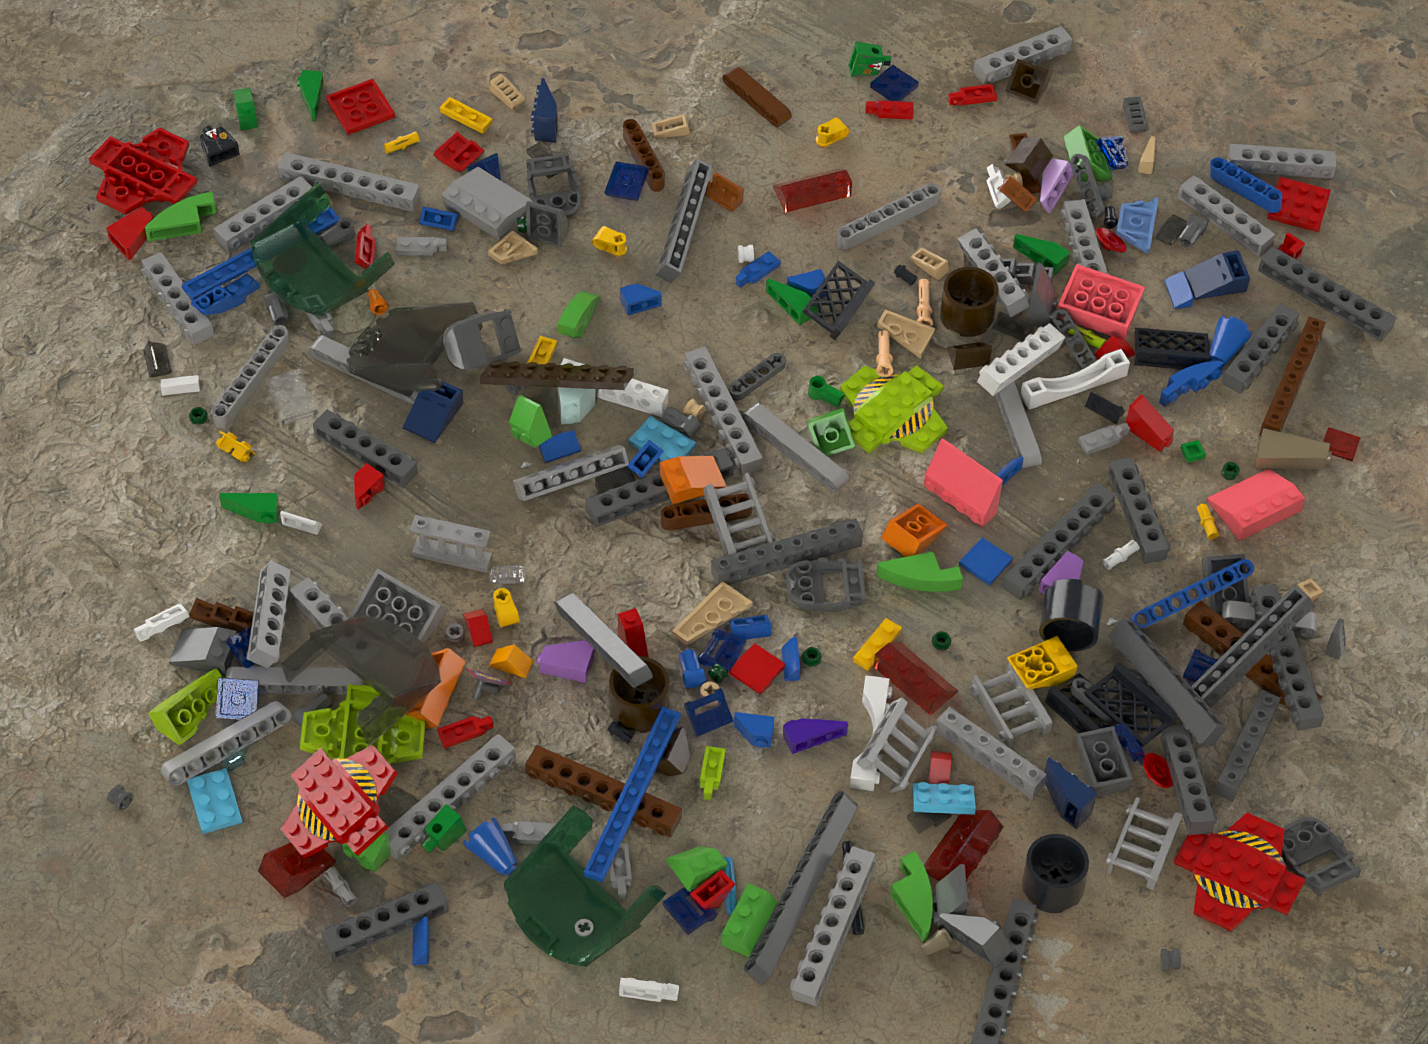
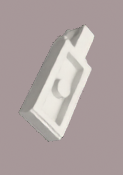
(994, 181)
(161, 621)
(648, 990)

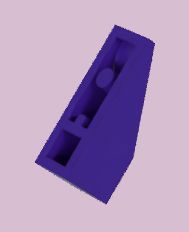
(808, 733)

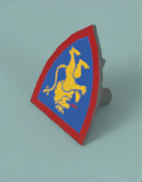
(481, 685)

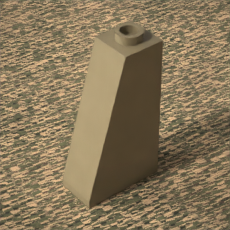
(1290, 451)

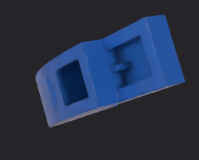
(226, 298)
(1191, 378)

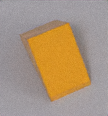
(511, 660)

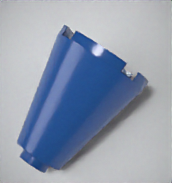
(1228, 338)
(492, 847)

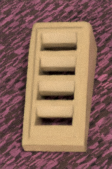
(498, 84)
(670, 122)
(1147, 160)
(938, 270)

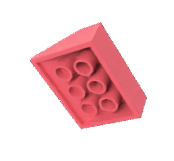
(1101, 301)
(963, 483)
(1257, 503)

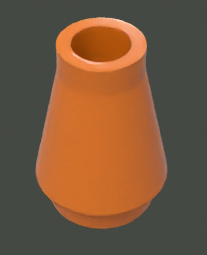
(378, 304)

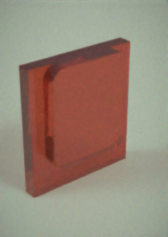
(1342, 443)

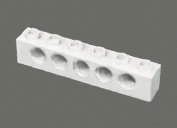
(1020, 359)
(636, 395)

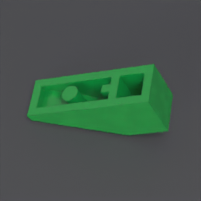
(311, 89)
(245, 109)
(1042, 251)
(790, 299)
(254, 506)

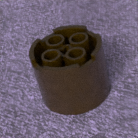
(969, 301)
(639, 706)

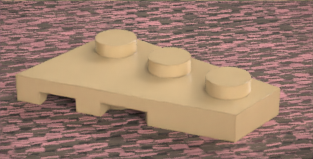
(907, 332)

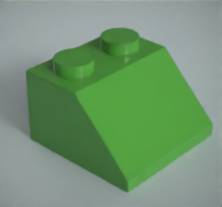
(529, 422)
(831, 432)
(374, 855)
(696, 865)

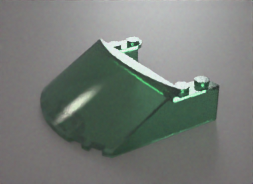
(303, 266)
(553, 894)

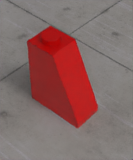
(129, 232)
(1149, 424)
(632, 632)

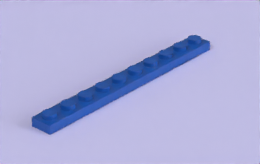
(244, 262)
(632, 795)

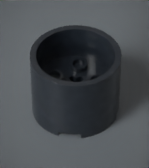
(1072, 614)
(1055, 873)

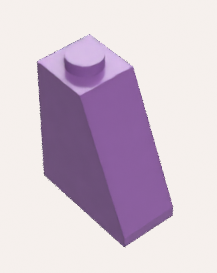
(1066, 568)
(567, 660)

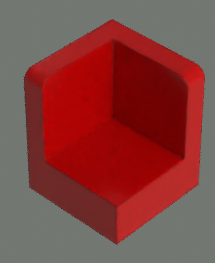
(1292, 246)

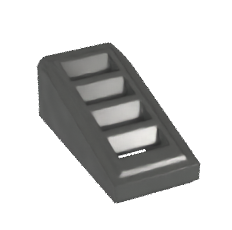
(1134, 104)
(1337, 640)

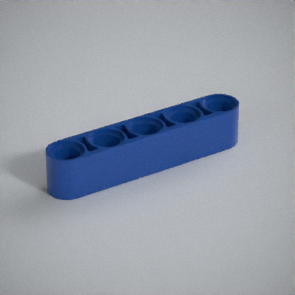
(1246, 185)

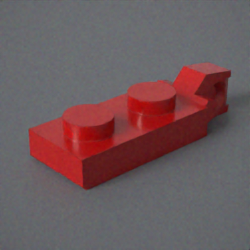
(973, 95)
(890, 109)
(365, 247)
(464, 730)

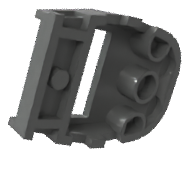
(568, 200)
(465, 345)
(806, 587)
(1310, 839)

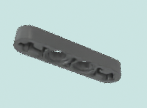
(1089, 184)
(1076, 339)
(757, 376)

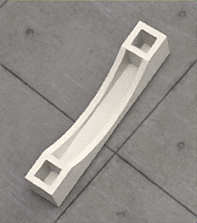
(1046, 390)
(874, 699)

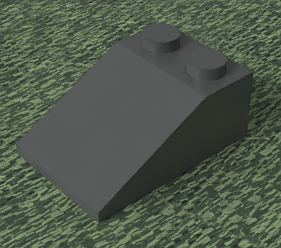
(546, 224)
(1041, 299)
(1234, 592)
(204, 649)
(1103, 761)
(950, 895)
(978, 936)

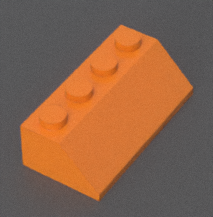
(436, 701)

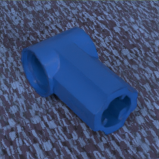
(692, 673)

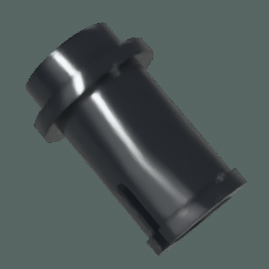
(1110, 219)
(905, 274)
(620, 731)

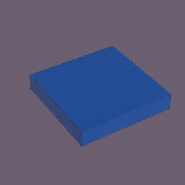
(986, 561)

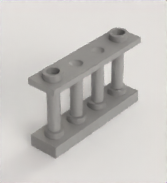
(719, 513)
(448, 553)
(1031, 706)
(879, 741)
(1156, 857)

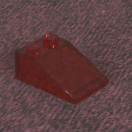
(290, 870)

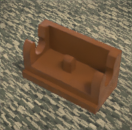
(724, 192)
(1017, 193)

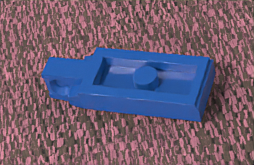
(758, 269)

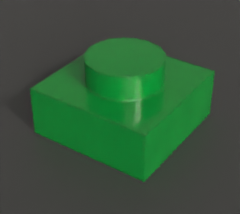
(1193, 451)

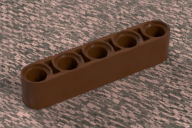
(757, 96)
(643, 154)
(698, 513)

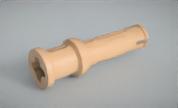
(924, 309)
(884, 357)

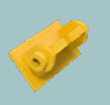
(241, 450)

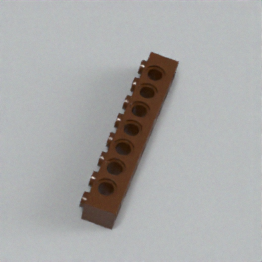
(1293, 375)
(1217, 626)
(597, 782)

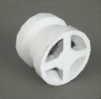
(745, 253)

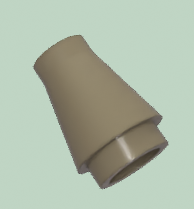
(939, 940)

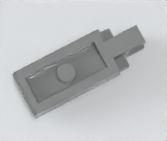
(420, 245)
(323, 323)
(1103, 438)
(527, 832)
(620, 872)

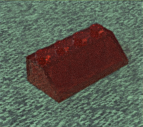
(814, 189)
(913, 677)
(964, 844)

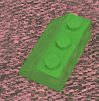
(1084, 142)
(748, 920)

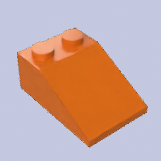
(689, 475)
(913, 531)

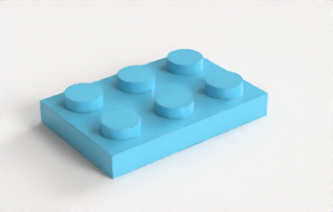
(665, 437)
(943, 798)
(214, 801)

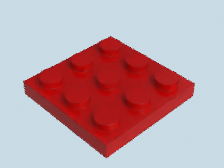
(360, 106)
(1301, 204)

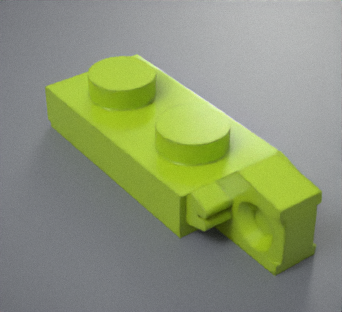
(712, 770)

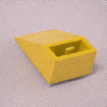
(1044, 664)

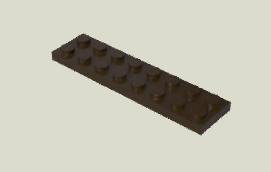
(557, 375)

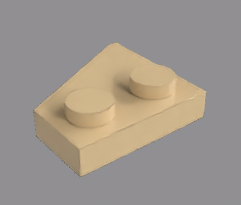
(512, 248)

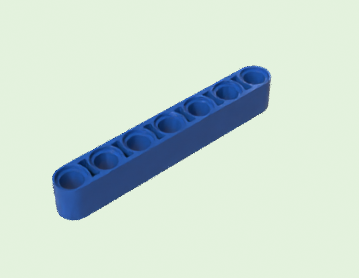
(1200, 590)

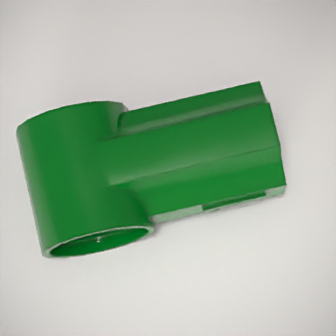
(821, 390)

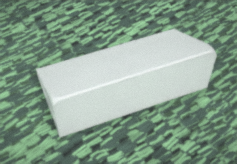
(180, 385)
(300, 523)

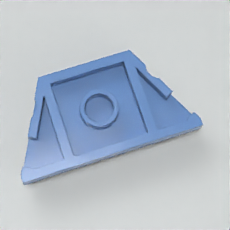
(1137, 223)

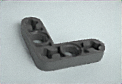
(1079, 693)

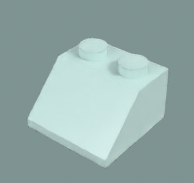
(575, 404)

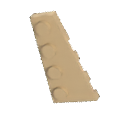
(711, 613)

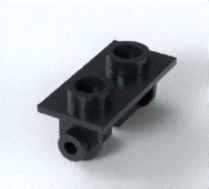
(1104, 407)

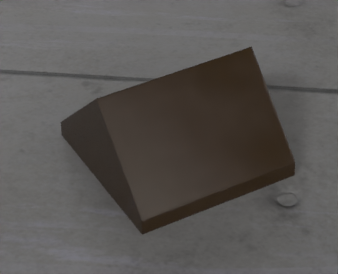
(1030, 158)
(970, 355)

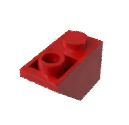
(367, 484)

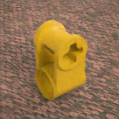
(831, 132)
(609, 239)
(505, 610)

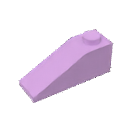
(1054, 181)

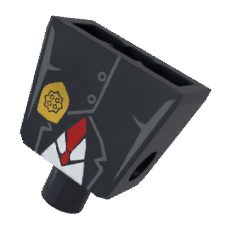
(218, 145)

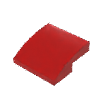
(458, 152)
(757, 668)

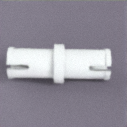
(1120, 555)

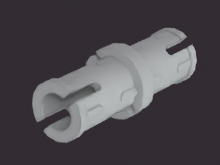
(340, 887)

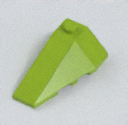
(184, 710)

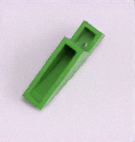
(181, 218)
(578, 314)
(920, 573)
(914, 895)

